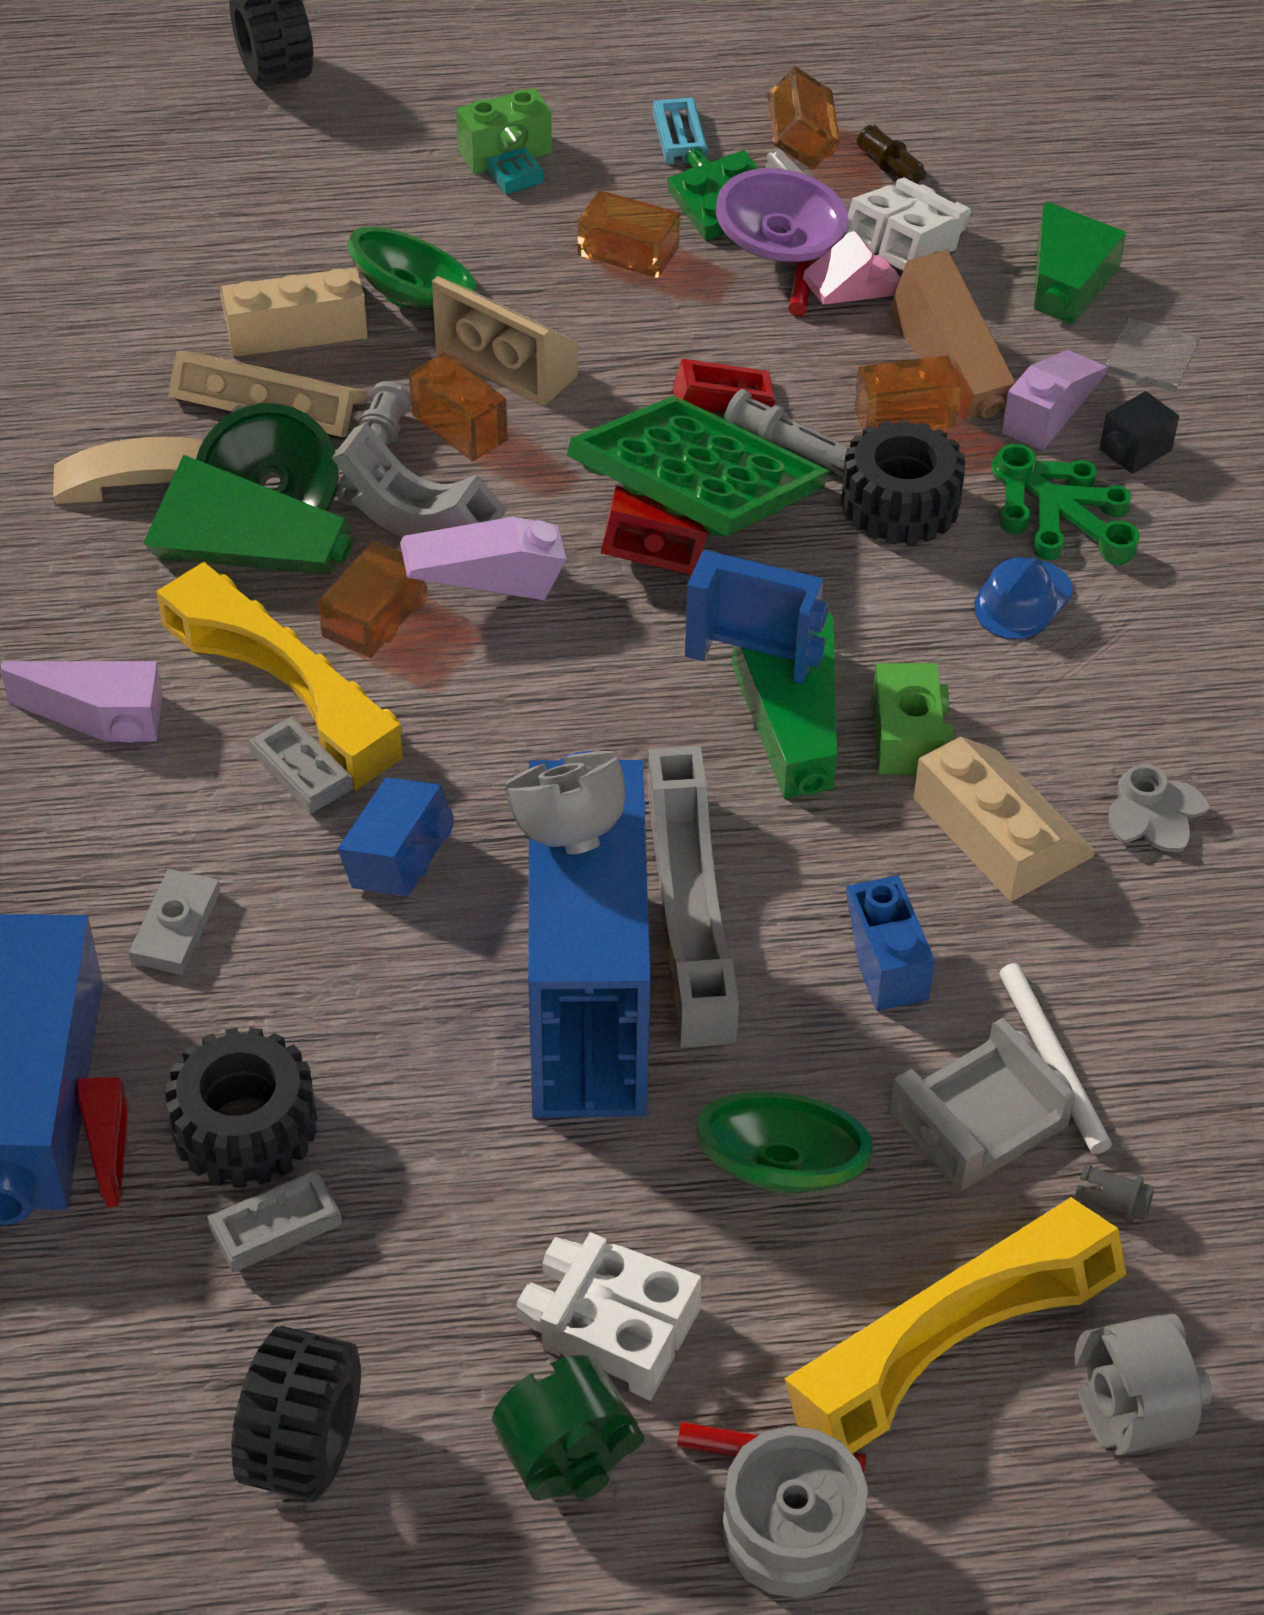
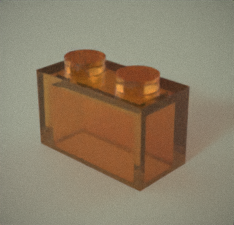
(803, 118)
(628, 233)
(908, 390)
(458, 406)
(370, 601)

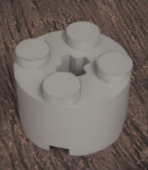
(1141, 1383)

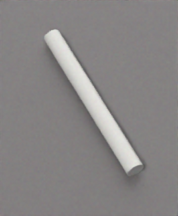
(1054, 1056)

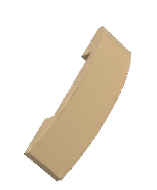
(119, 463)

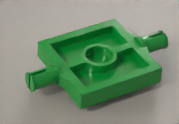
(699, 187)

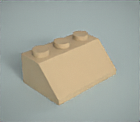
(294, 311)
(502, 343)
(997, 817)

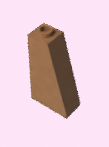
(942, 319)

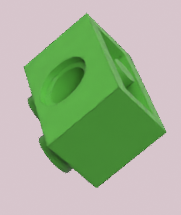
(503, 126)
(908, 715)

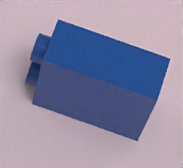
(591, 968)
(46, 1044)

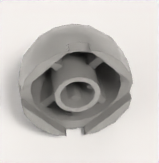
(570, 801)

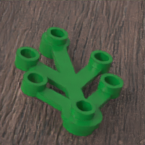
(1019, 469)

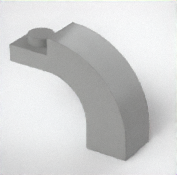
(402, 499)

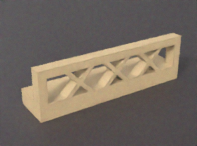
(230, 383)

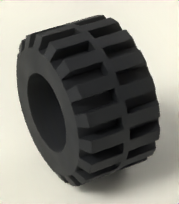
(272, 39)
(903, 482)
(233, 1070)
(296, 1413)

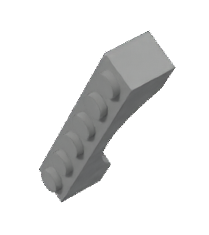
(691, 912)

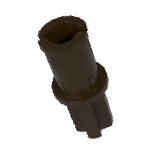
(890, 154)

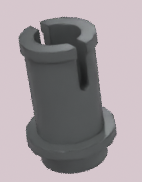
(1118, 1193)

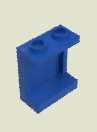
(755, 610)

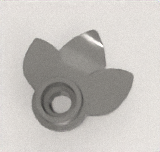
(1154, 809)

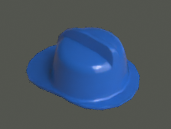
(1022, 597)

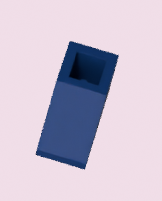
(889, 943)

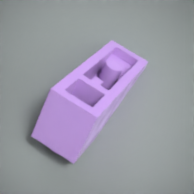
(1049, 397)
(492, 556)
(94, 697)

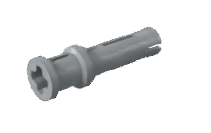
(388, 405)
(778, 429)

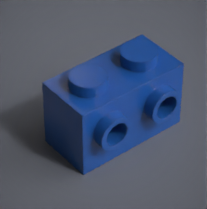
(396, 836)

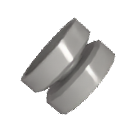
(794, 1511)

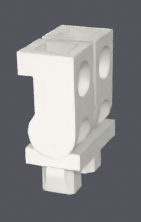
(906, 221)
(613, 1308)

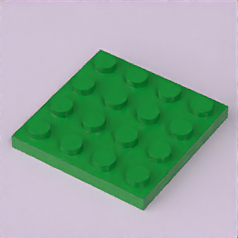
(697, 465)

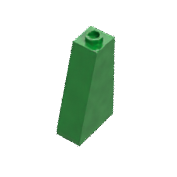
(243, 524)
(793, 717)

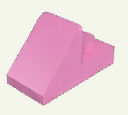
(851, 273)

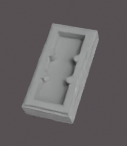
(301, 765)
(174, 922)
(274, 1220)

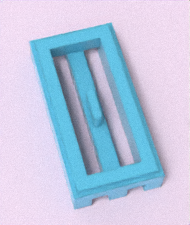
(682, 146)

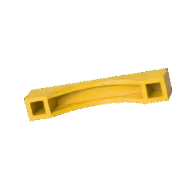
(218, 619)
(1042, 1266)

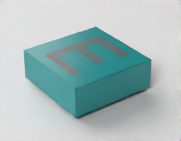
(515, 170)

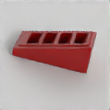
(715, 384)
(106, 1126)

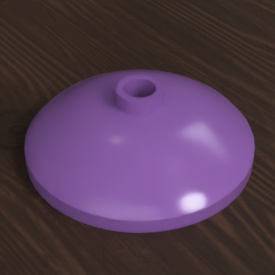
(781, 214)

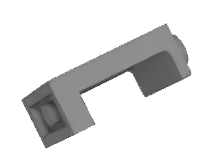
(984, 1106)

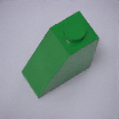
(1073, 261)

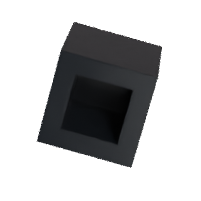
(1139, 432)

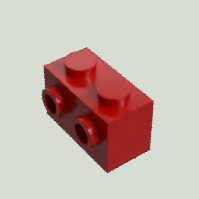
(650, 535)

